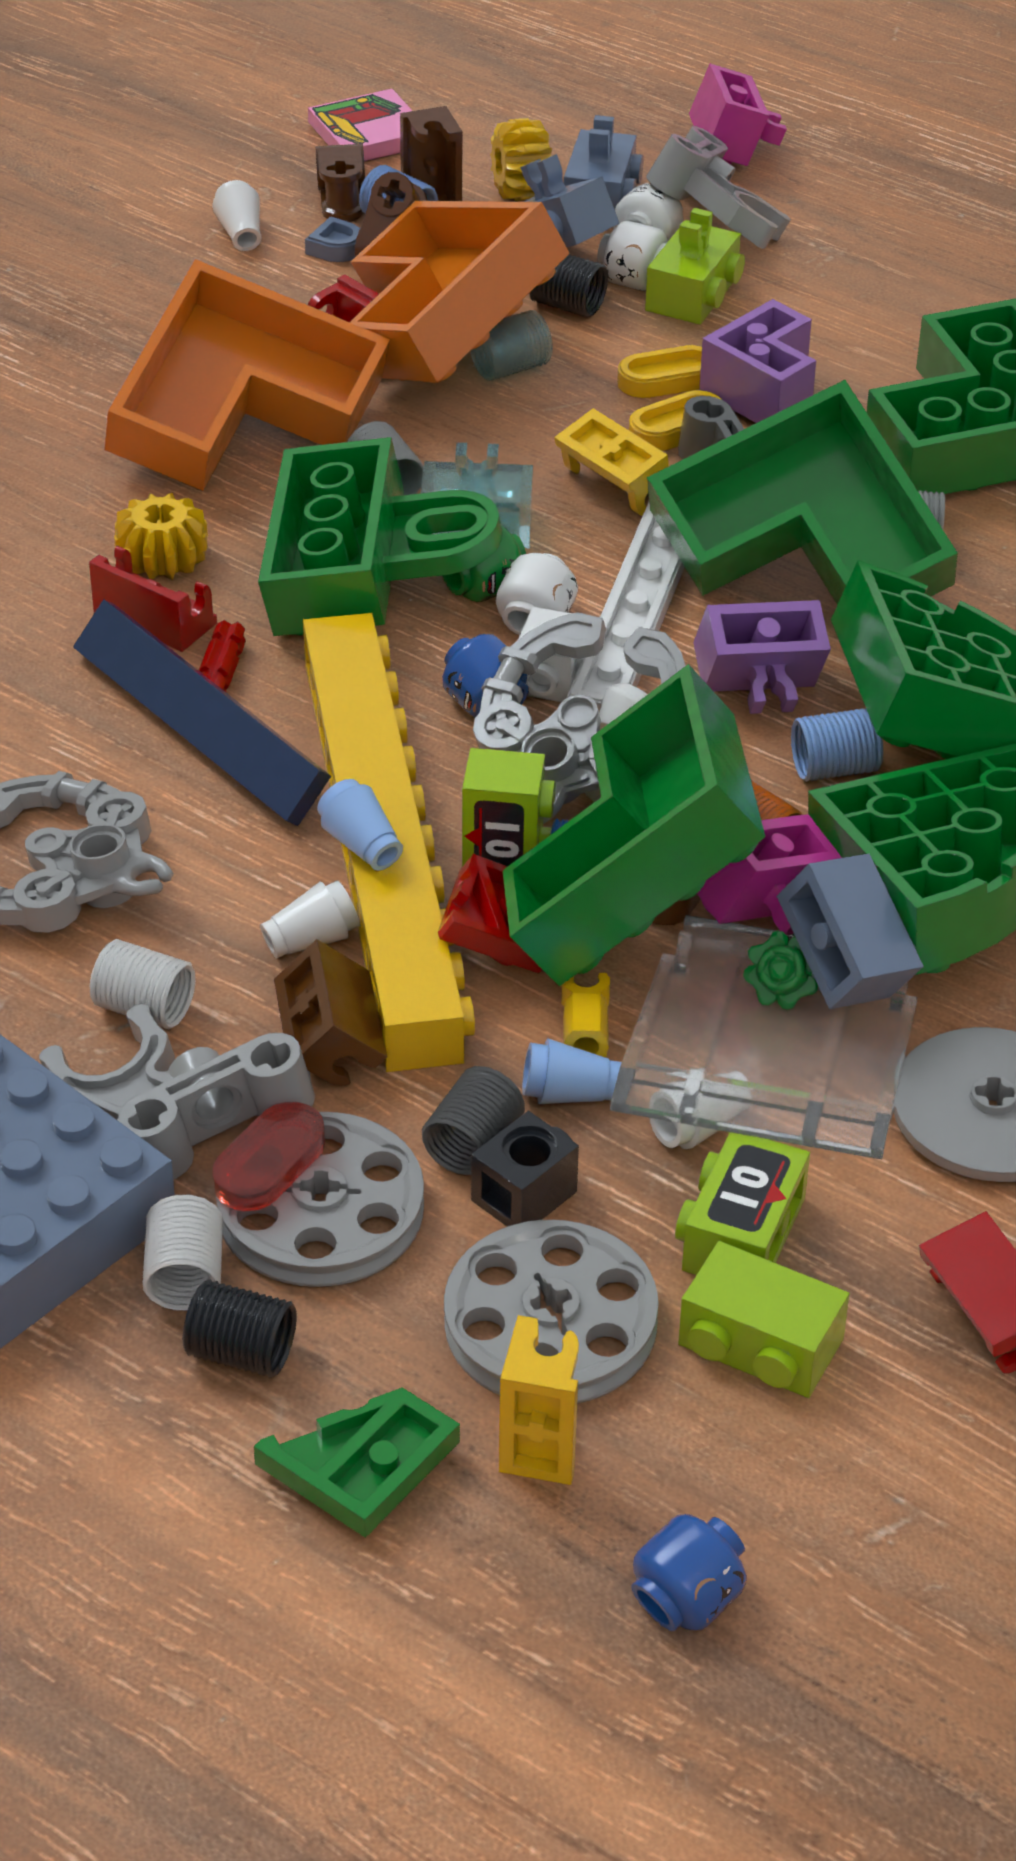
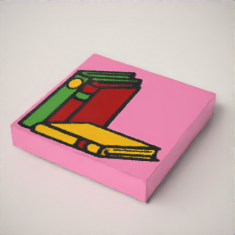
(362, 120)

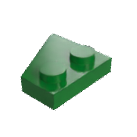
(363, 1457)

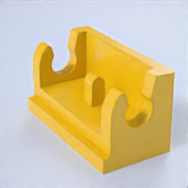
(612, 454)
(538, 1407)

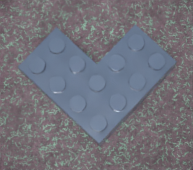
(68, 1190)

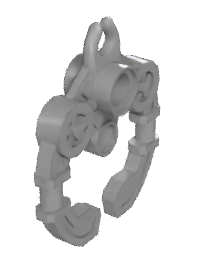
(568, 731)
(82, 864)

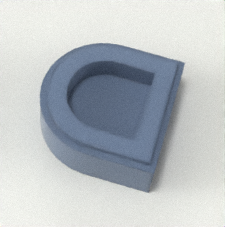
(333, 241)

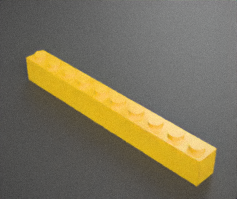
(397, 906)

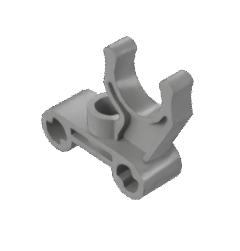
(696, 169)
(197, 1093)

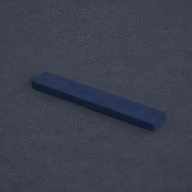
(202, 713)

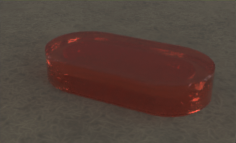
(268, 1156)

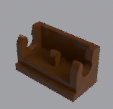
(433, 150)
(330, 1011)

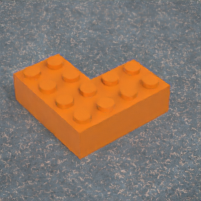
(451, 277)
(235, 353)

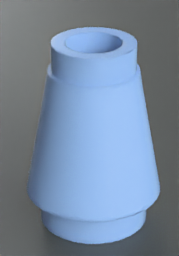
(358, 821)
(567, 1074)

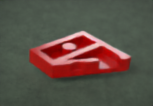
(479, 917)

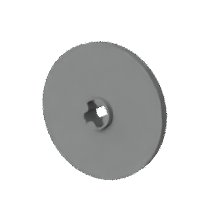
(946, 1102)

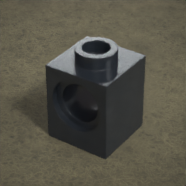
(524, 1171)

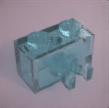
(505, 484)

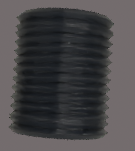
(575, 287)
(239, 1328)

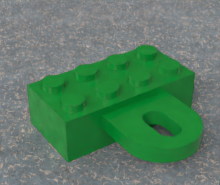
(349, 531)

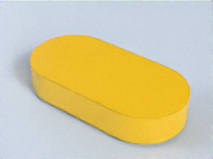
(660, 372)
(662, 421)

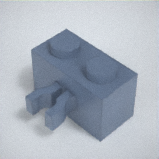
(607, 155)
(575, 209)
(849, 931)

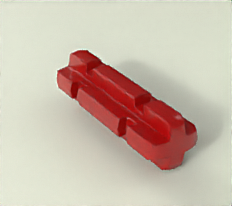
(223, 652)

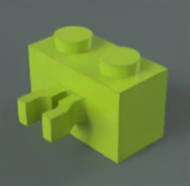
(694, 269)

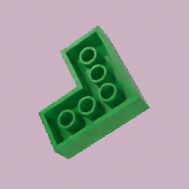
(960, 419)

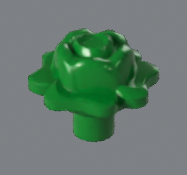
(780, 971)

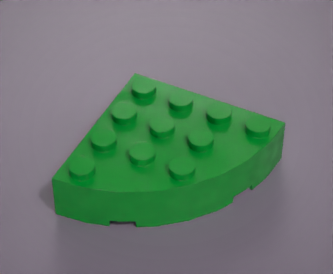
(926, 668)
(940, 846)

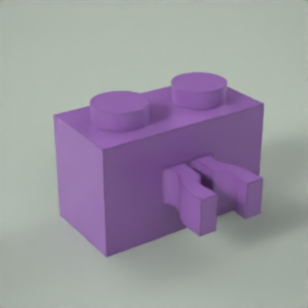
(762, 649)

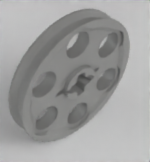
(337, 1220)
(566, 1289)

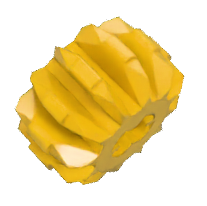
(514, 146)
(162, 535)

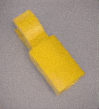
(586, 1015)

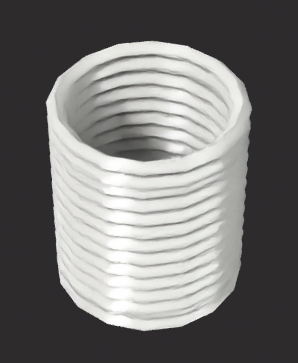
(136, 975)
(181, 1249)

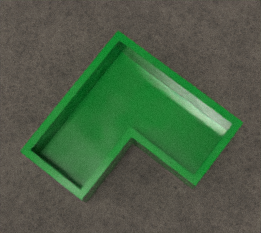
(806, 481)
(666, 821)

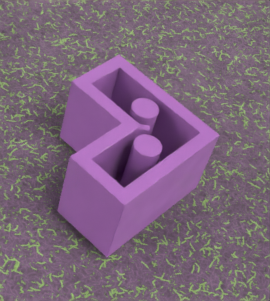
(760, 361)

